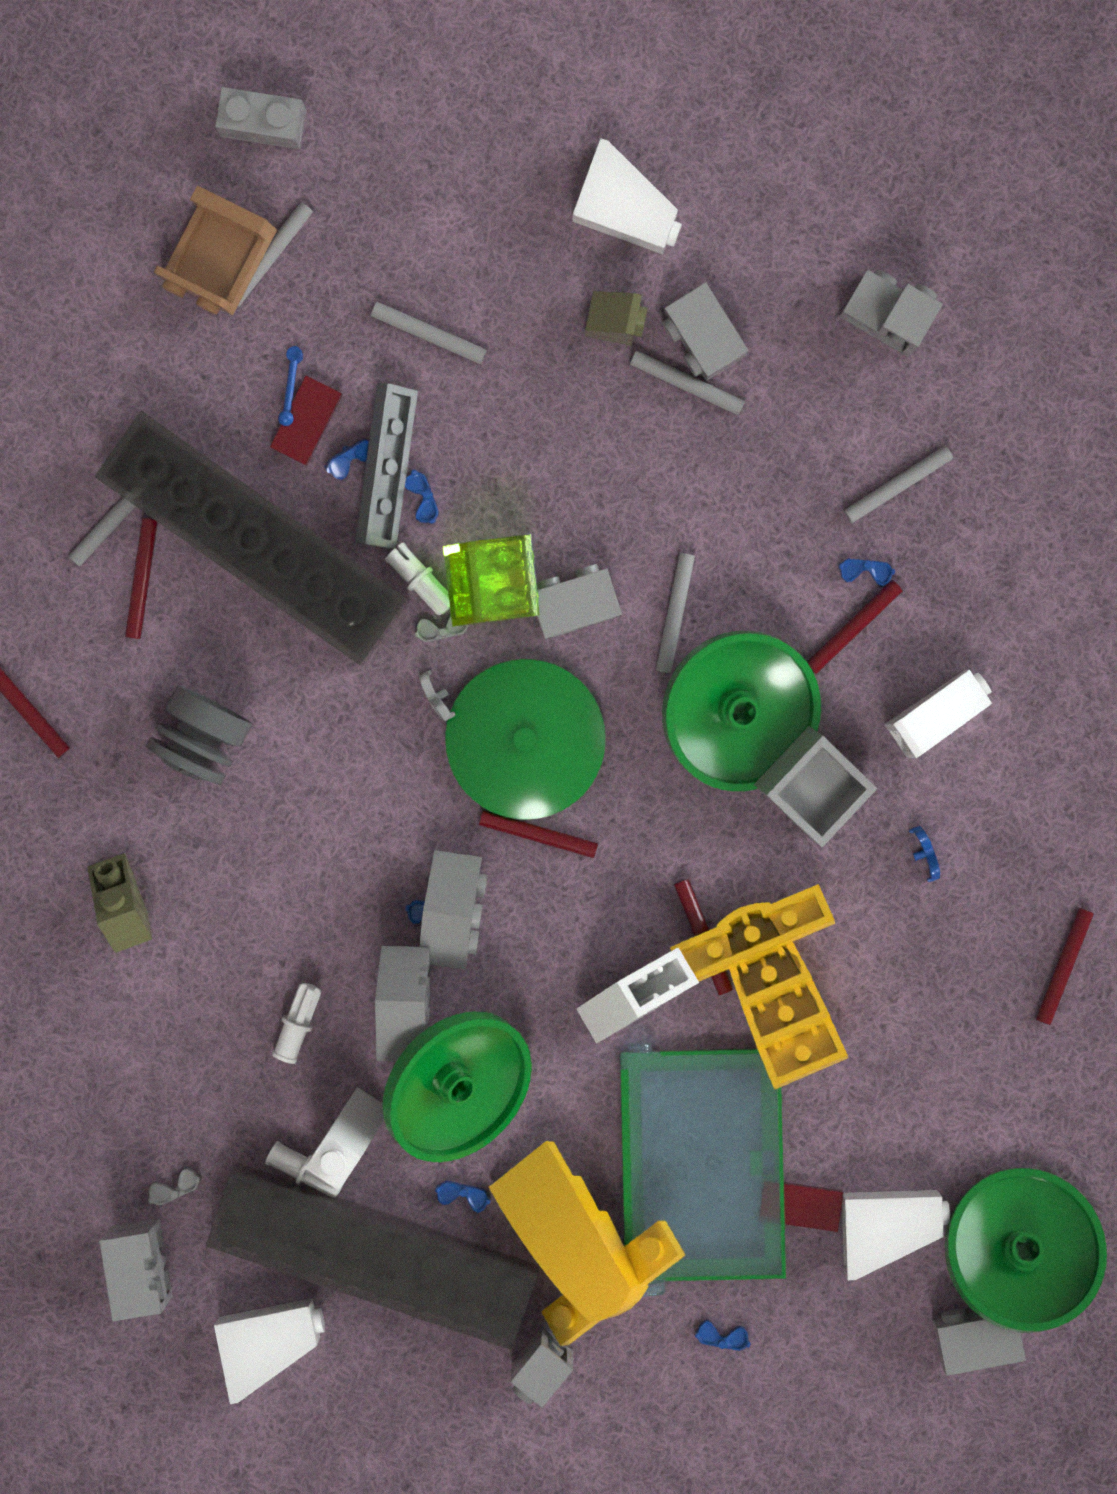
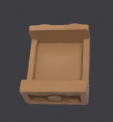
(217, 253)

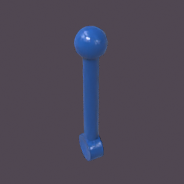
(294, 356)

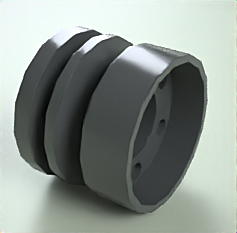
(198, 735)

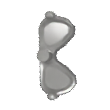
(429, 632)
(435, 698)
(161, 1193)

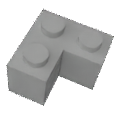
(892, 314)
(452, 908)

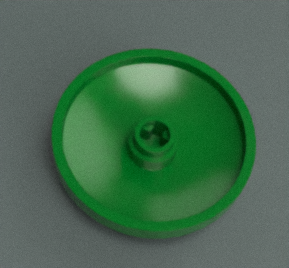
(738, 707)
(525, 739)
(457, 1086)
(1025, 1250)

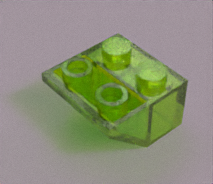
(491, 580)

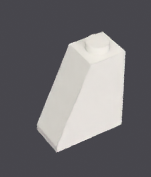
(625, 203)
(939, 713)
(637, 995)
(347, 1139)
(888, 1227)
(264, 1343)

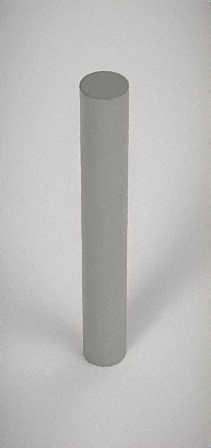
(279, 243)
(428, 332)
(687, 382)
(898, 484)
(101, 531)
(675, 613)

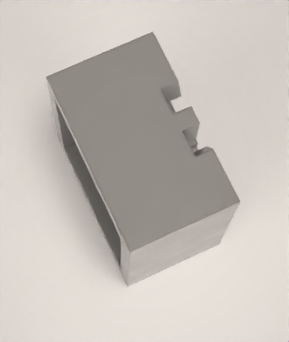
(815, 786)
(401, 999)
(135, 1269)

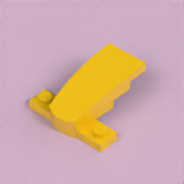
(773, 981)
(579, 1243)

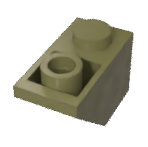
(616, 317)
(119, 903)

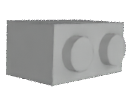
(261, 118)
(704, 332)
(576, 602)
(973, 1344)
(541, 1368)

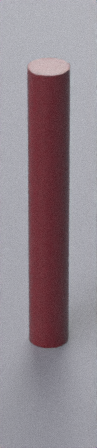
(141, 578)
(854, 626)
(32, 716)
(538, 834)
(699, 926)
(1064, 966)

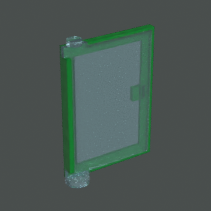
(704, 1159)

